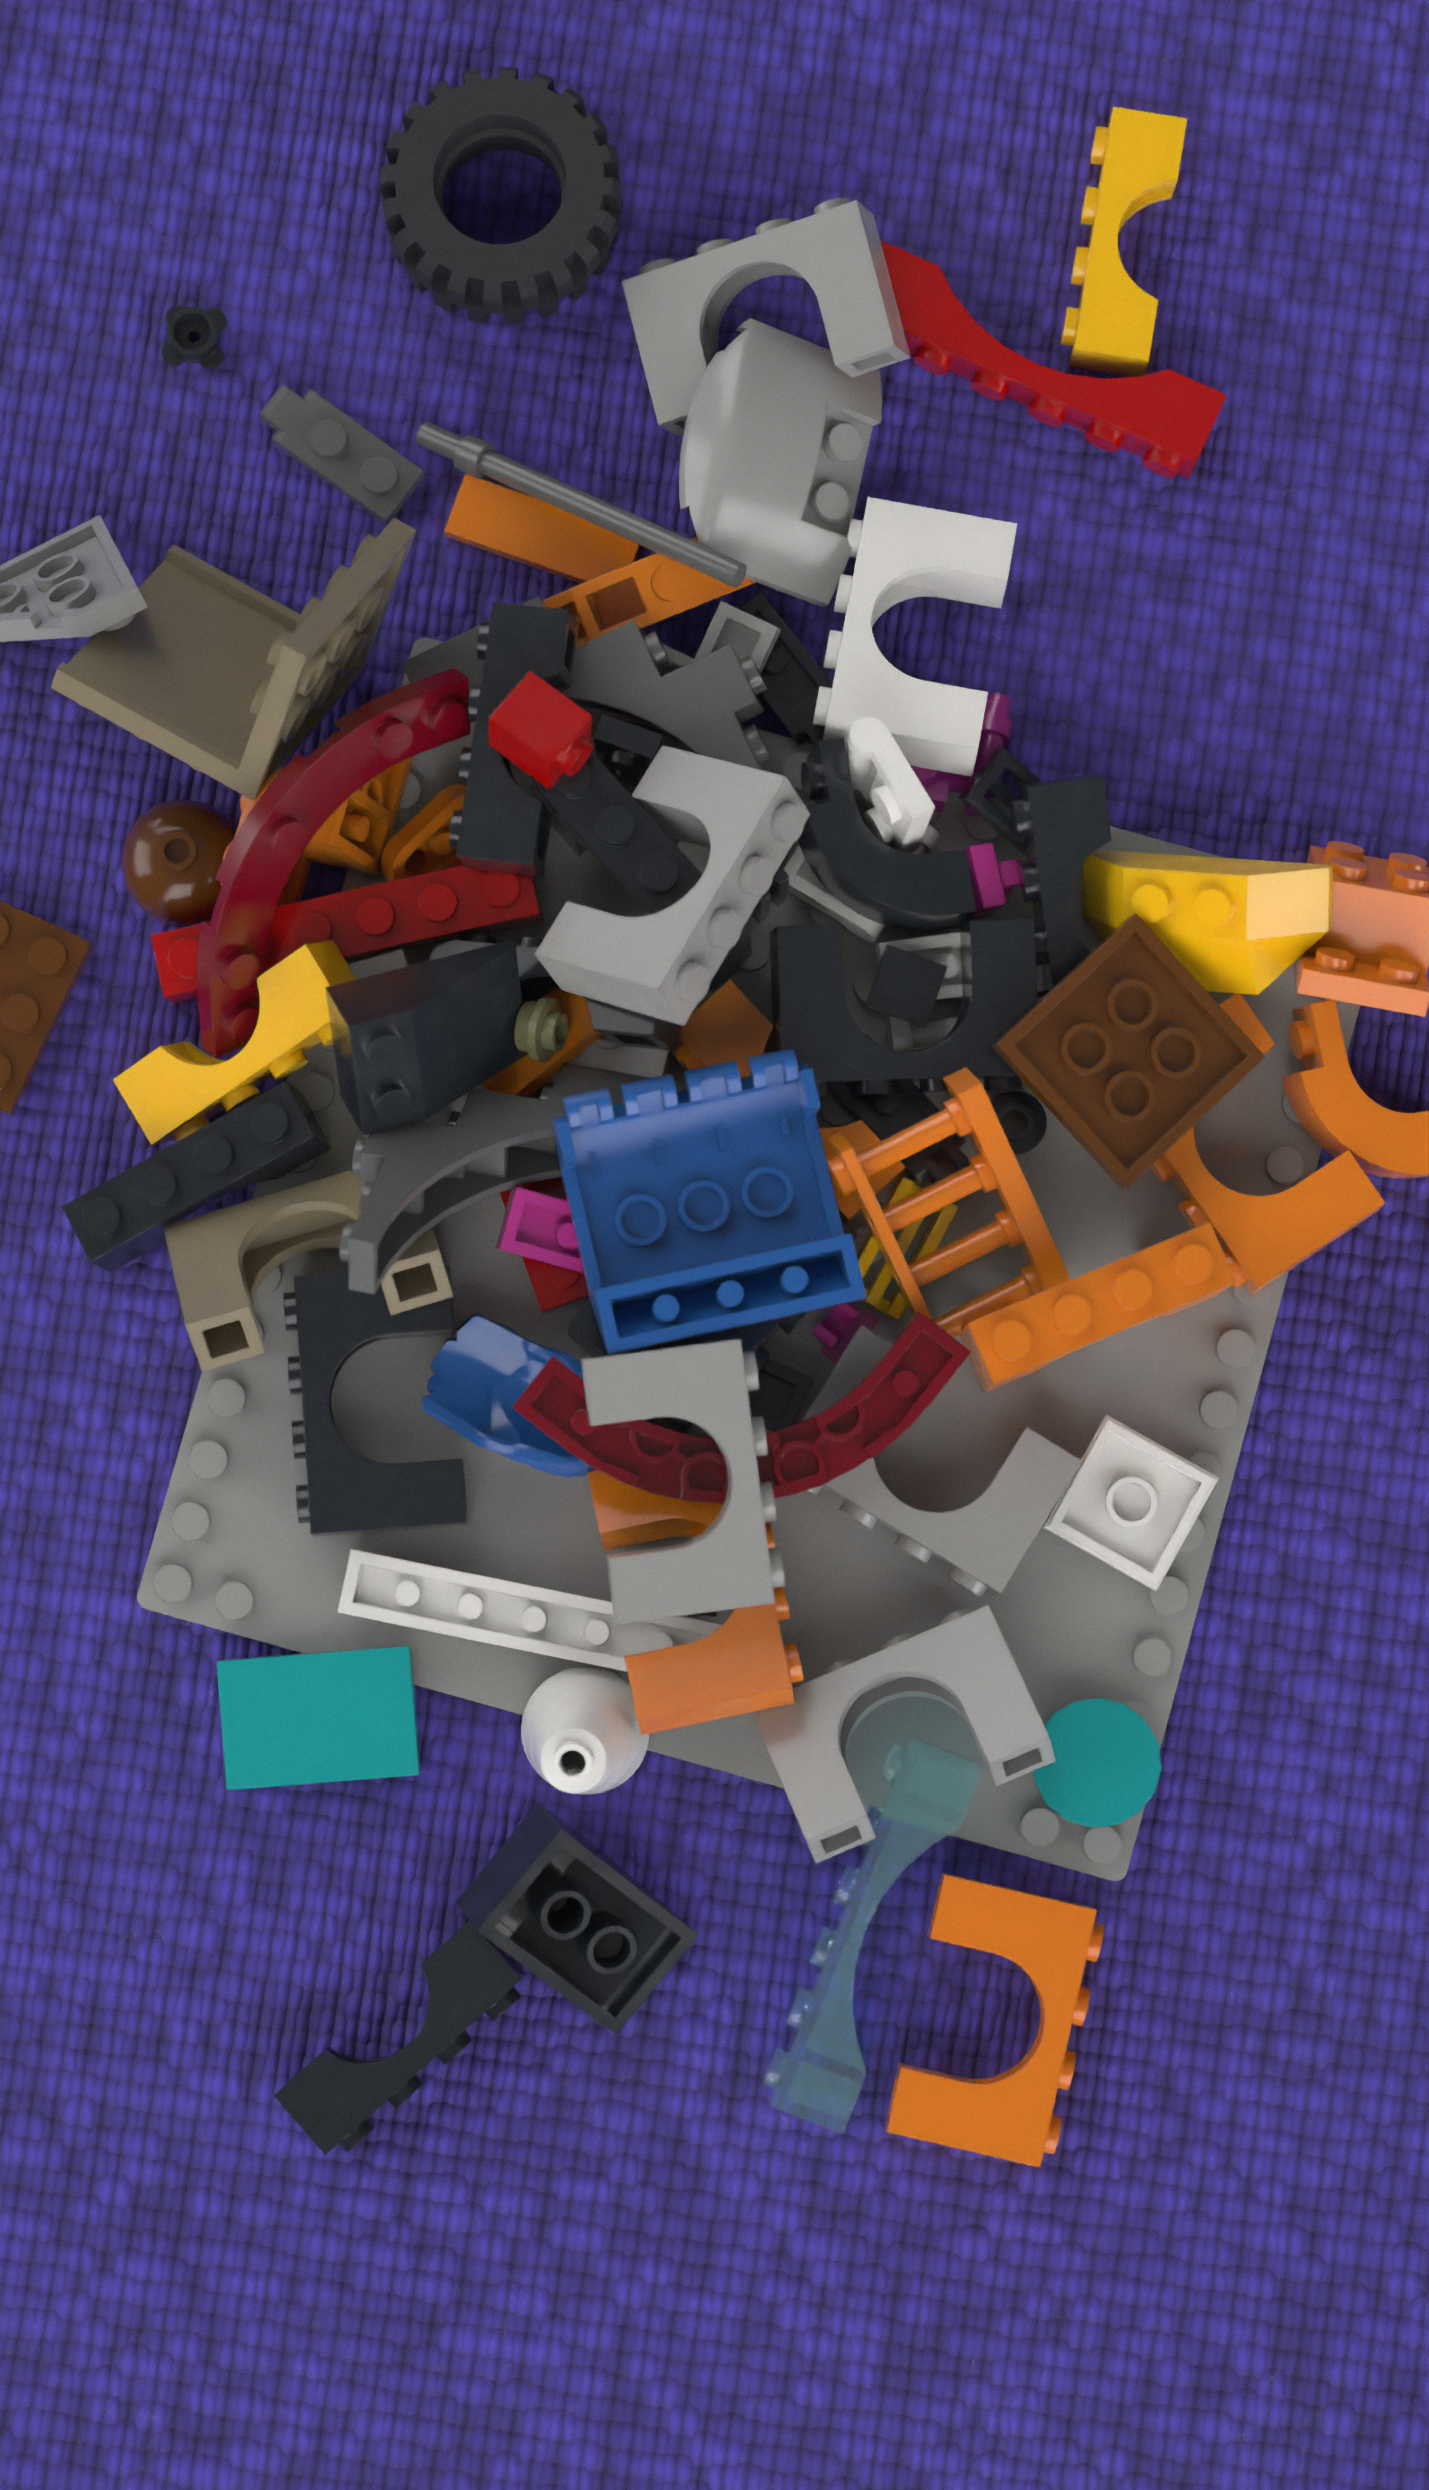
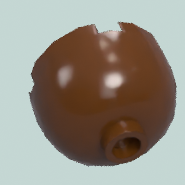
(174, 860)

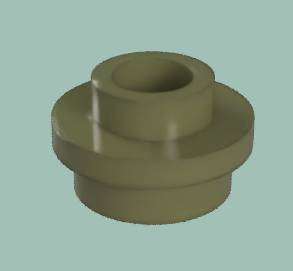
(541, 1028)

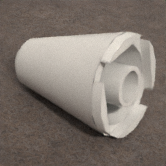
(583, 1731)

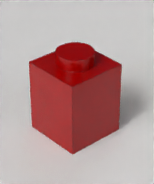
(541, 731)

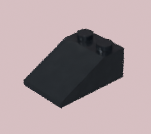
(424, 1034)
(575, 1919)

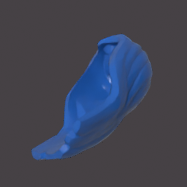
(479, 1382)

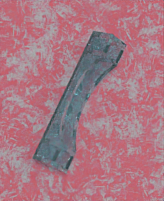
(824, 2061)

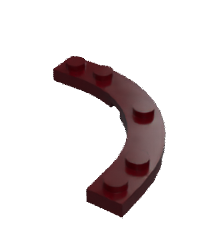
(284, 823)
(797, 1455)

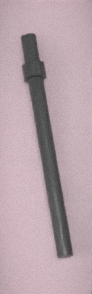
(480, 458)

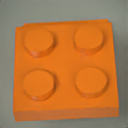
(352, 834)
(1377, 933)

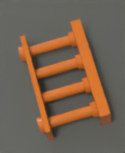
(991, 1168)

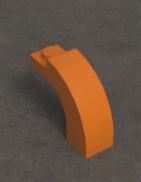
(1339, 1111)

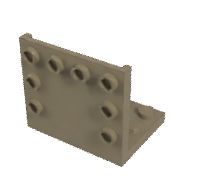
(230, 671)

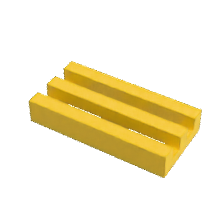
(928, 1244)

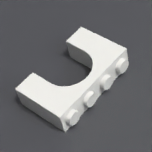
(902, 556)

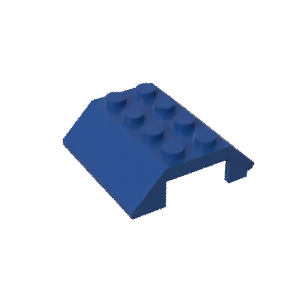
(704, 1202)

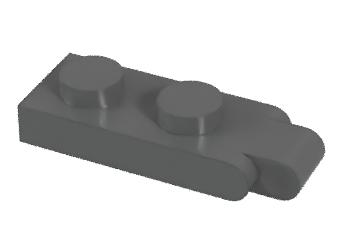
(341, 452)

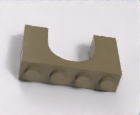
(231, 1250)

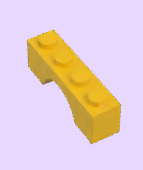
(1114, 315)
(183, 1087)

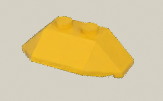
(1220, 917)

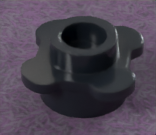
(183, 322)

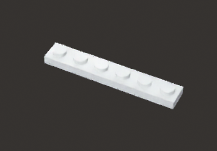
(504, 1612)

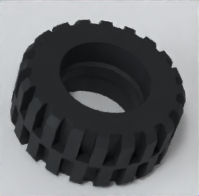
(488, 118)

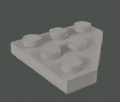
(68, 588)

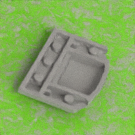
(778, 459)

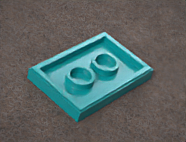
(318, 1717)

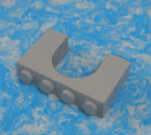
(682, 303)
(669, 957)
(979, 1540)
(730, 1559)
(956, 1663)

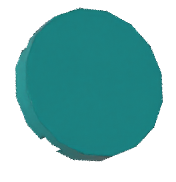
(1102, 1764)

